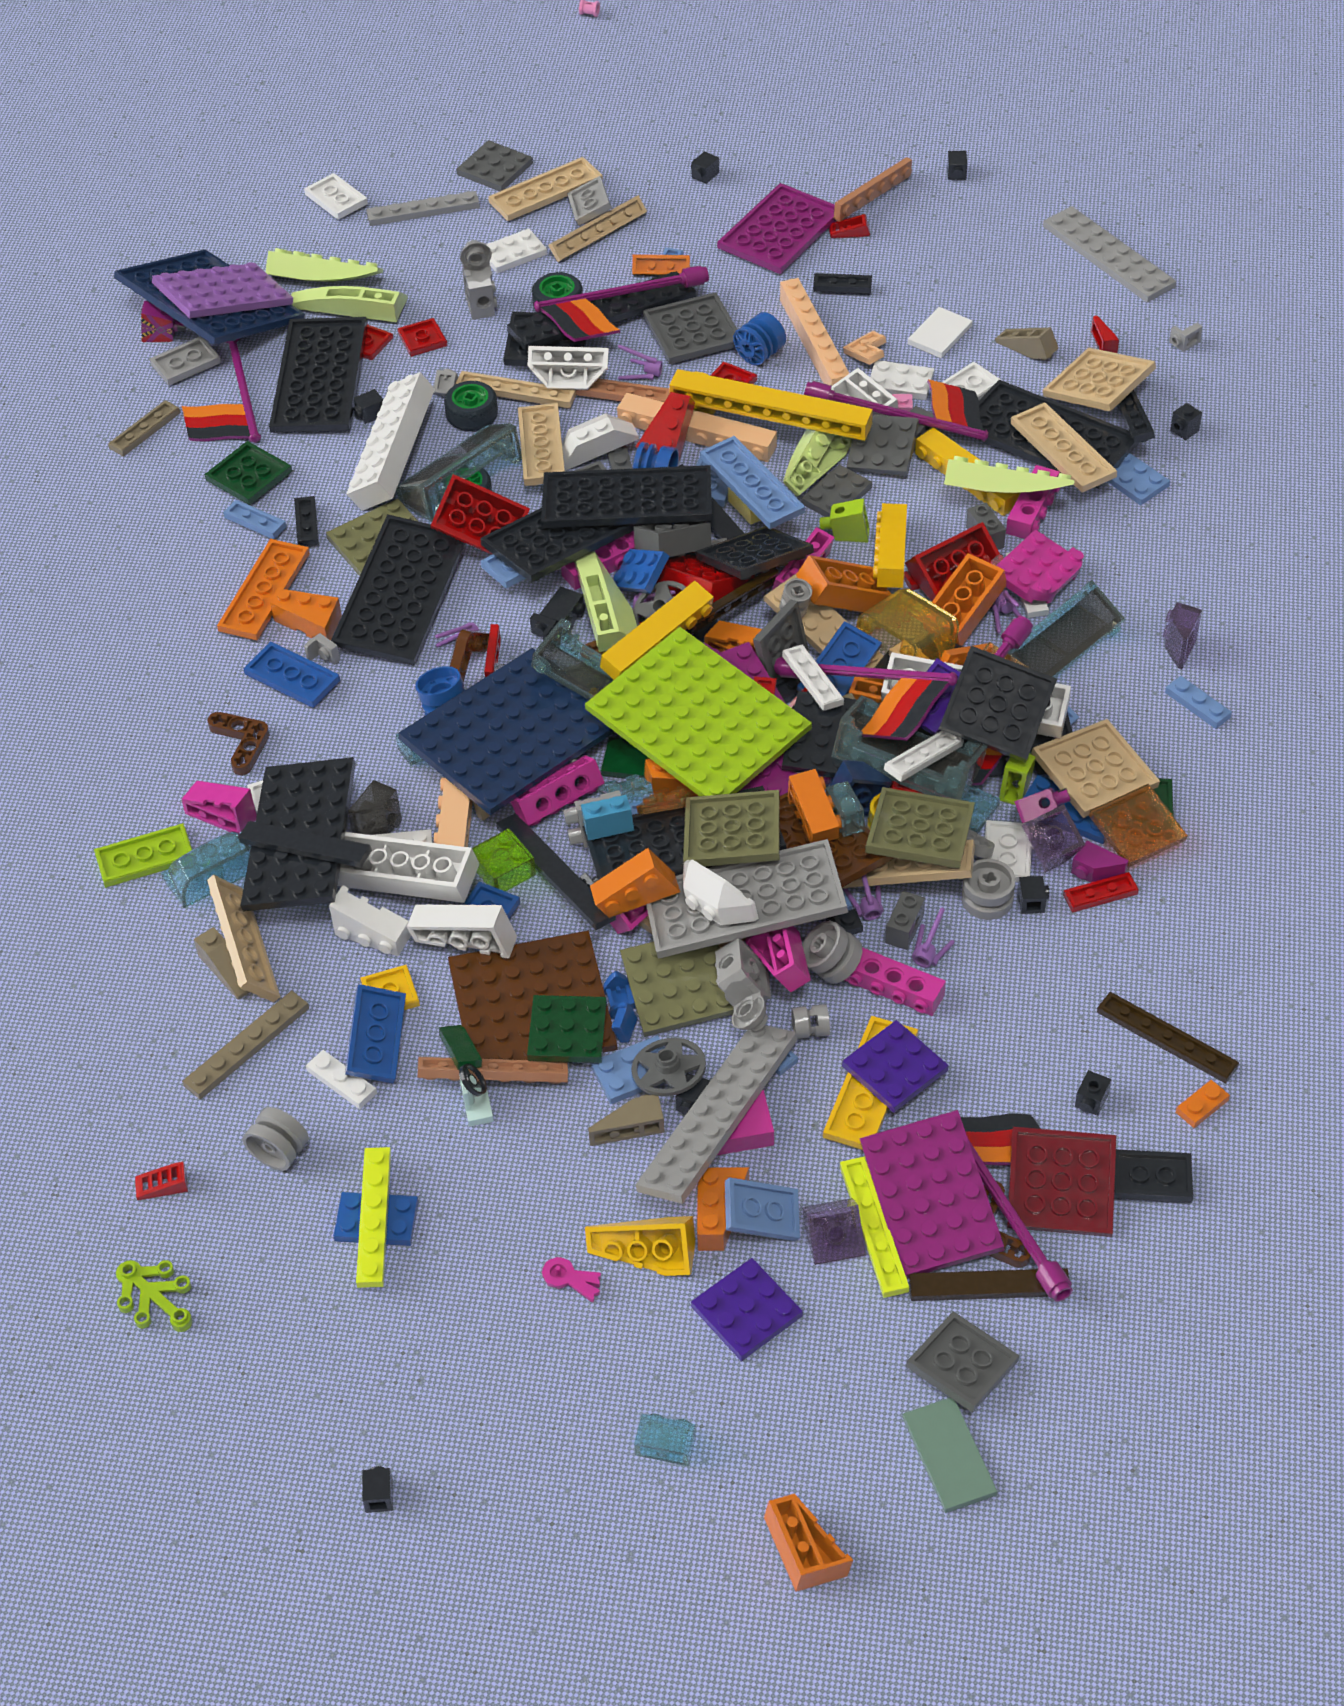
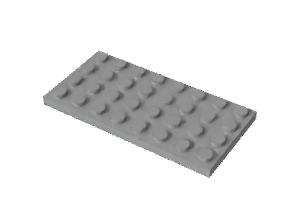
(785, 892)

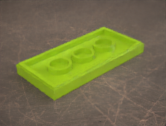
(141, 855)

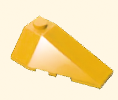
(652, 1244)

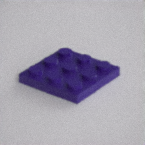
(895, 1066)
(746, 1309)

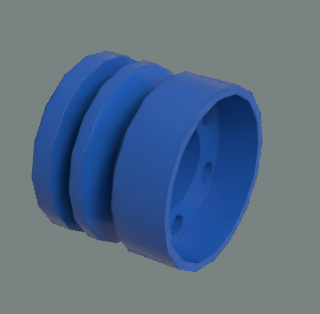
(759, 338)
(649, 457)
(438, 687)

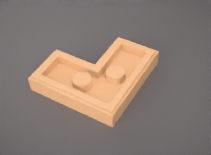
(866, 348)

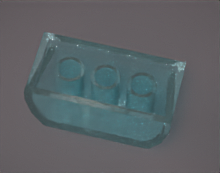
(218, 857)

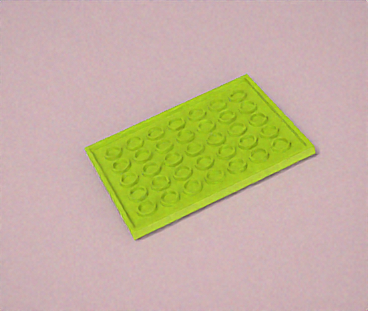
(698, 716)

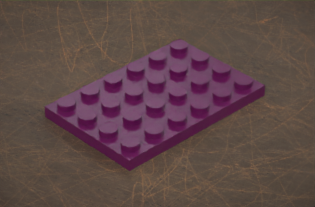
(779, 228)
(932, 1194)

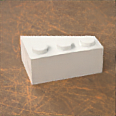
(861, 386)
(367, 925)

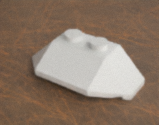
(567, 366)
(595, 439)
(715, 896)

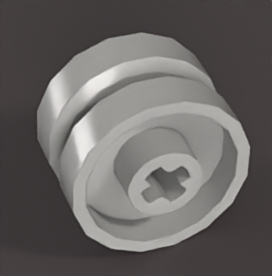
(989, 890)
(832, 952)
(275, 1138)

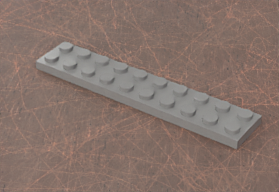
(716, 1114)

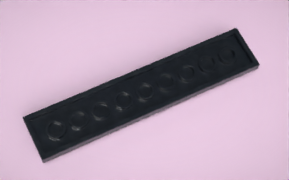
(542, 330)

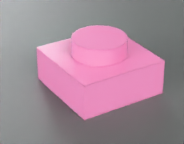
(904, 401)

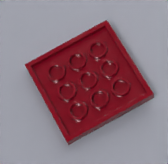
(1063, 1180)

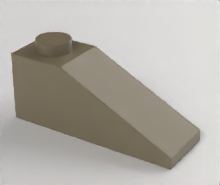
(1031, 342)
(214, 953)
(632, 1120)

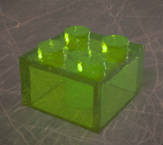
(504, 861)

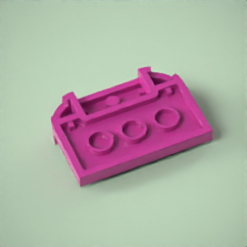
(1040, 568)

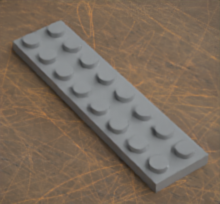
(1109, 254)

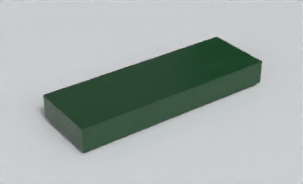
(460, 1046)

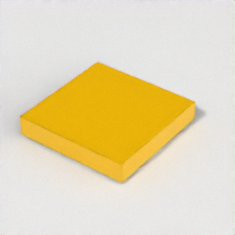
(397, 980)

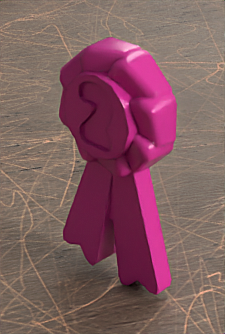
(560, 1273)

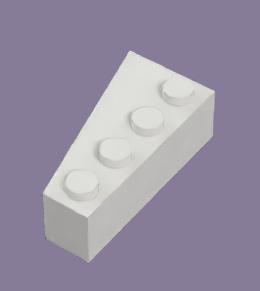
(463, 927)

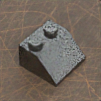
(375, 810)

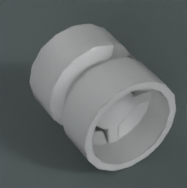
(797, 590)
(802, 1024)

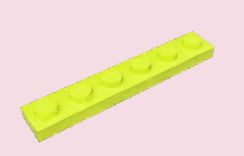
(373, 1217)
(874, 1228)

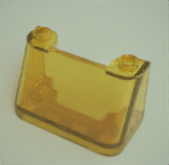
(915, 621)

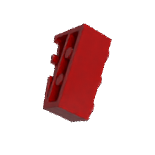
(670, 423)

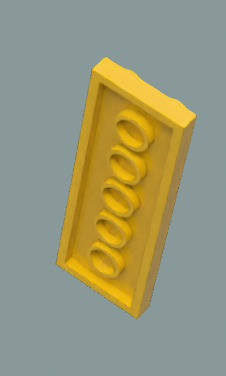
(856, 1109)

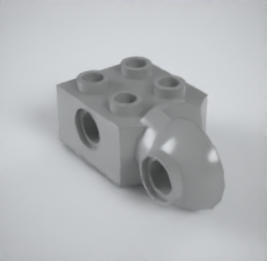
(477, 279)
(745, 984)

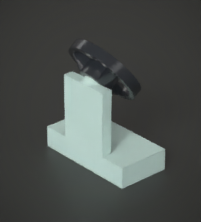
(475, 1096)

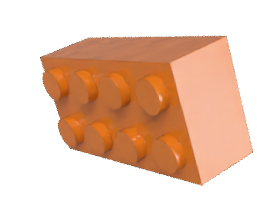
(841, 584)
(971, 593)

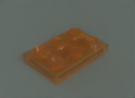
(665, 800)

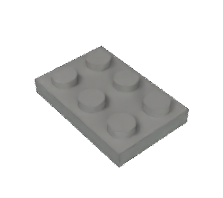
(589, 201)
(185, 360)

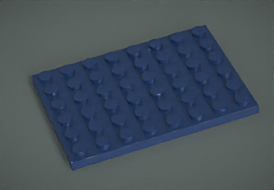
(213, 328)
(505, 733)

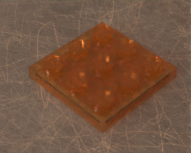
(1138, 825)

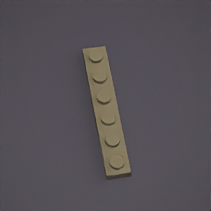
(245, 1045)

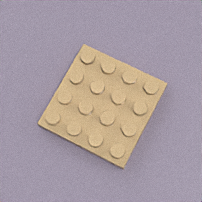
(1099, 379)
(1094, 765)

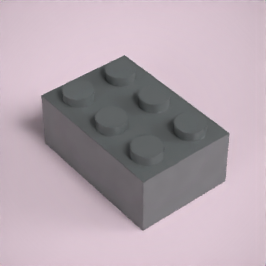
(673, 538)

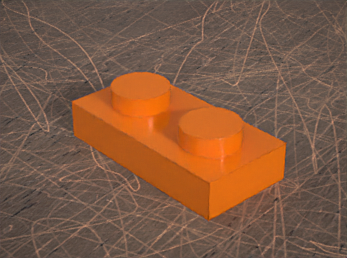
(1202, 1103)

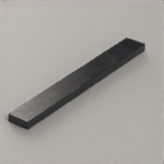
(557, 872)

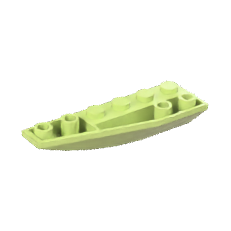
(315, 268)
(352, 302)
(813, 458)
(1000, 478)
(607, 607)

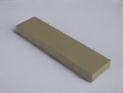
(144, 428)

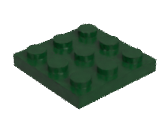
(248, 472)
(567, 1029)

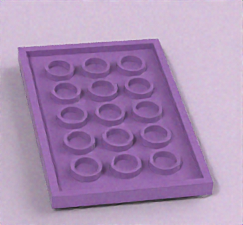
(222, 290)

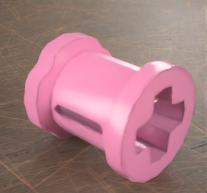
(587, 7)

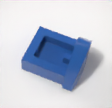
(618, 990)
(624, 1021)

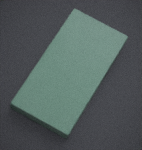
(949, 1455)

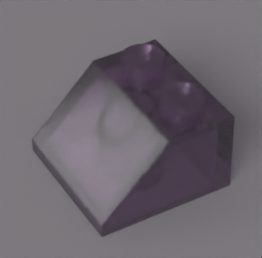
(1181, 632)
(1053, 838)
(834, 1231)

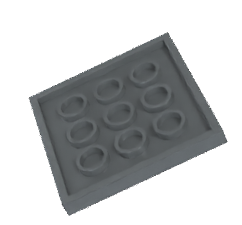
(691, 327)

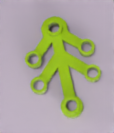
(152, 1291)

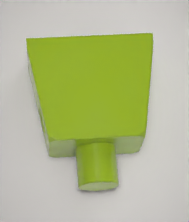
(848, 521)
(1014, 771)

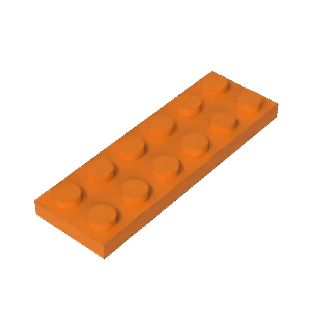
(251, 606)

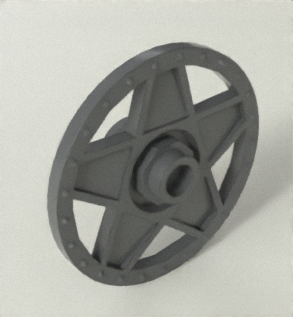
(661, 597)
(668, 1066)

